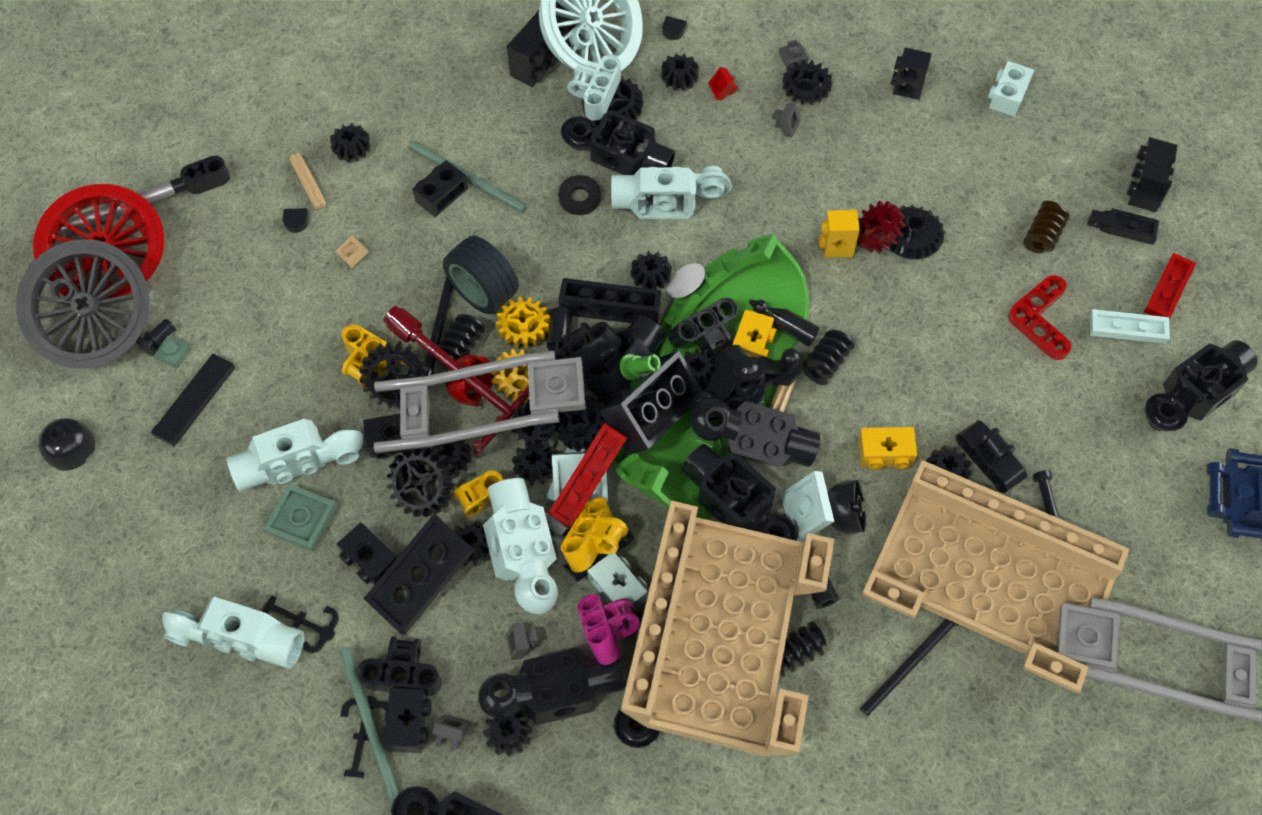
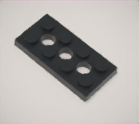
(401, 574)

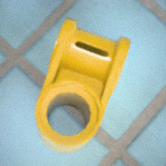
(477, 492)

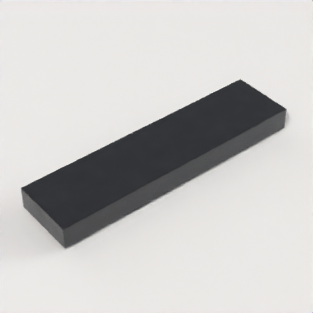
(193, 400)

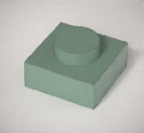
(172, 351)

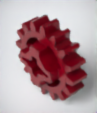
(880, 226)

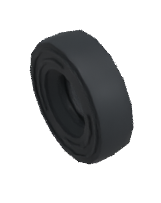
(579, 207)

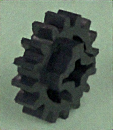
(807, 82)
(572, 430)

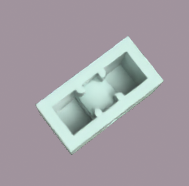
(613, 569)

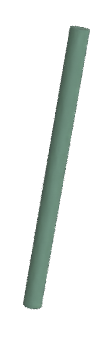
(472, 179)
(369, 724)

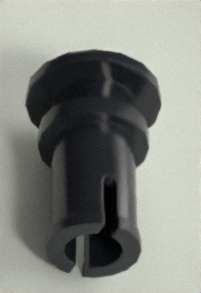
(155, 337)

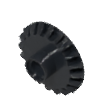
(922, 240)

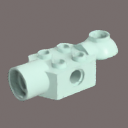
(667, 191)
(291, 452)
(521, 545)
(237, 629)

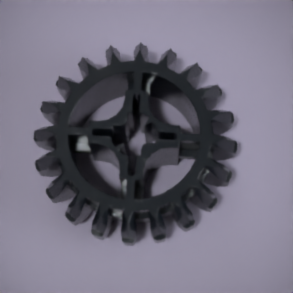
(625, 101)
(393, 354)
(433, 503)

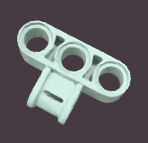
(596, 85)

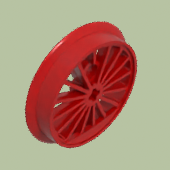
(135, 208)

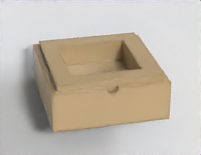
(351, 251)

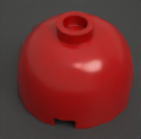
(460, 389)

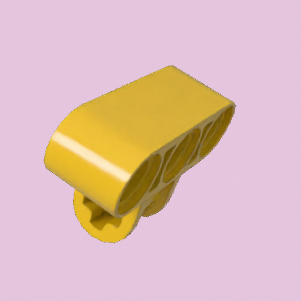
(359, 350)
(592, 534)

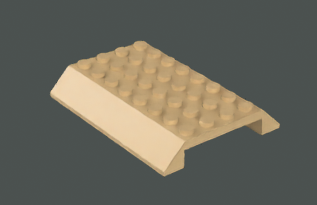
(992, 567)
(719, 634)

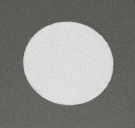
(686, 280)

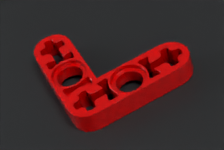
(1033, 312)

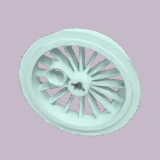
(591, 27)

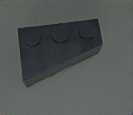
(1152, 174)

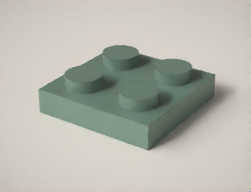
(300, 517)

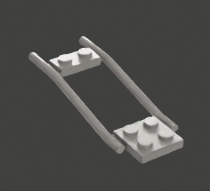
(552, 389)
(1092, 639)

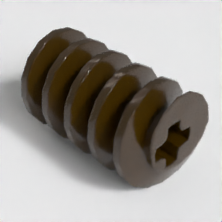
(1046, 227)

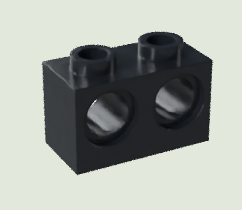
(911, 73)
(440, 188)

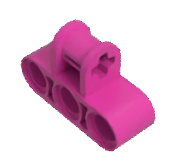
(606, 625)

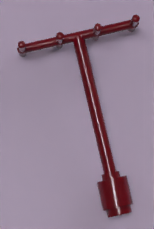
(409, 329)

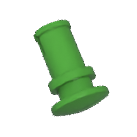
(634, 366)

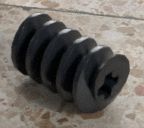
(461, 335)
(827, 356)
(801, 645)

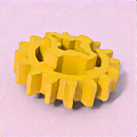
(535, 322)
(511, 379)

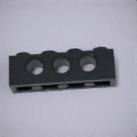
(609, 301)

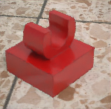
(722, 84)

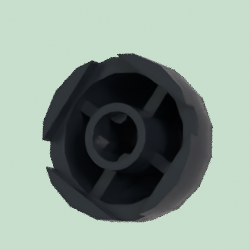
(66, 443)
(846, 507)

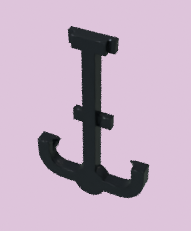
(326, 633)
(362, 734)

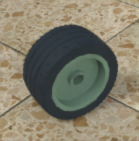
(480, 274)

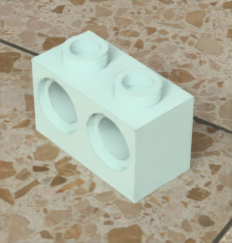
(1010, 89)

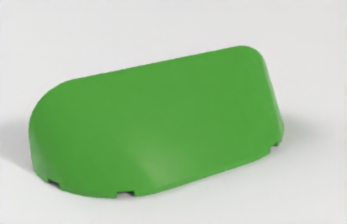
(755, 273)

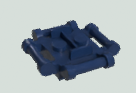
(1240, 494)

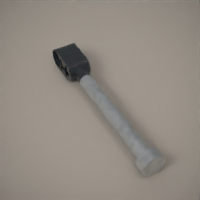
(195, 178)

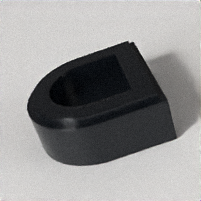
(673, 28)
(295, 219)

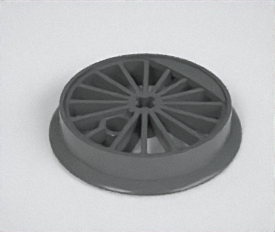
(38, 275)

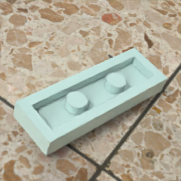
(1129, 326)

